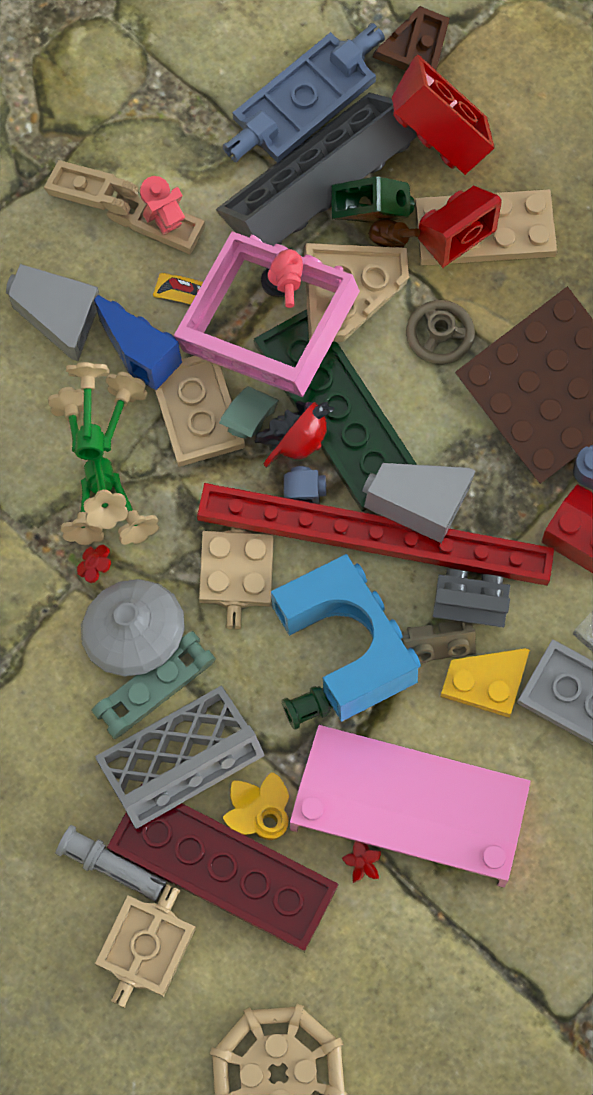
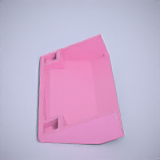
(411, 803)

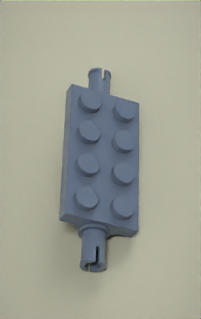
(304, 96)

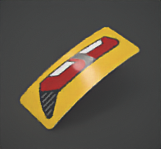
(176, 288)

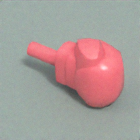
(286, 274)

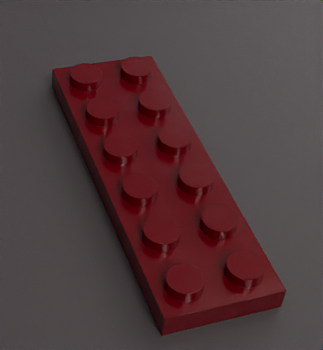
(229, 872)

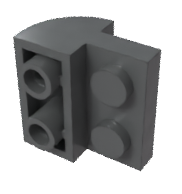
(472, 600)

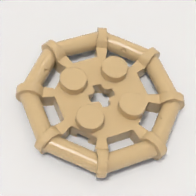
(278, 1050)

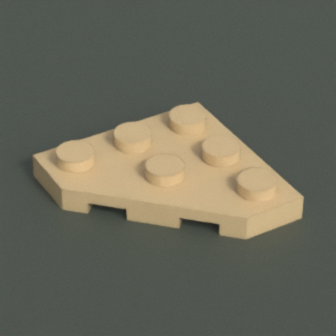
(377, 272)

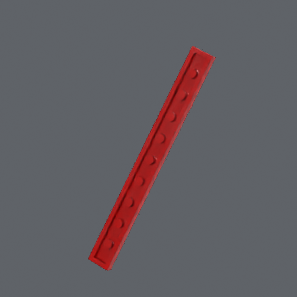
(373, 534)

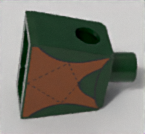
(387, 196)

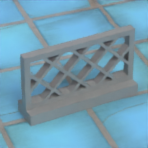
(190, 773)

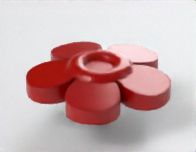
(94, 562)

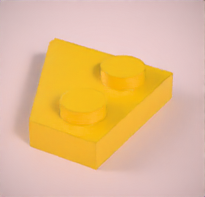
(486, 680)

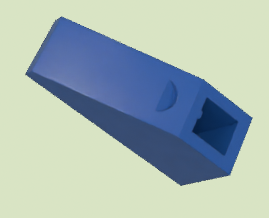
(142, 348)

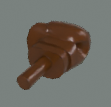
(391, 233)

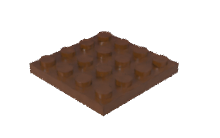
(540, 384)

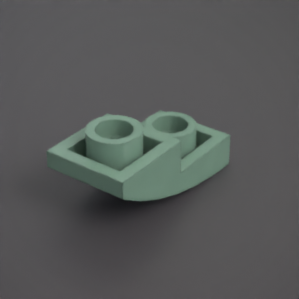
(248, 412)

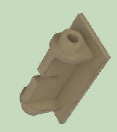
(454, 640)

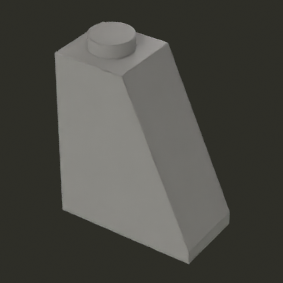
(54, 306)
(418, 495)

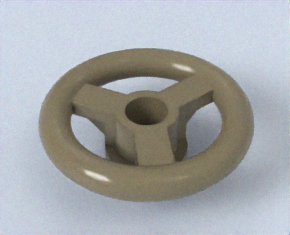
(440, 319)

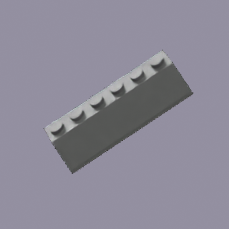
(301, 182)

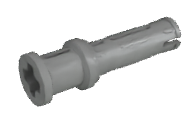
(95, 856)

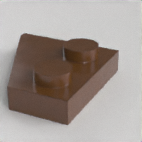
(420, 34)

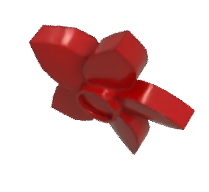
(362, 860)

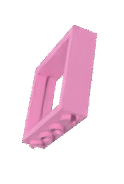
(254, 365)

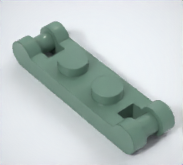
(150, 690)

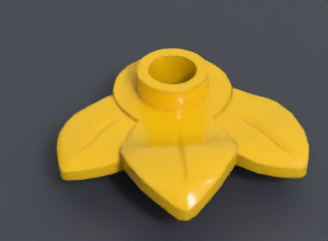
(256, 804)

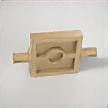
(236, 571)
(145, 946)

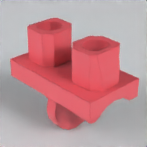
(161, 204)

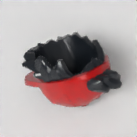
(296, 433)

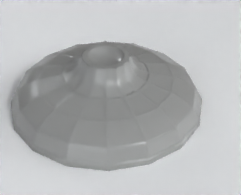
(132, 627)

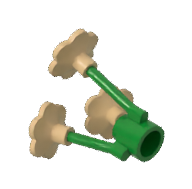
(90, 441)
(106, 509)

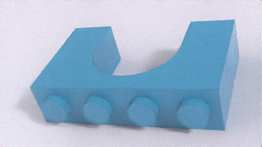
(341, 591)

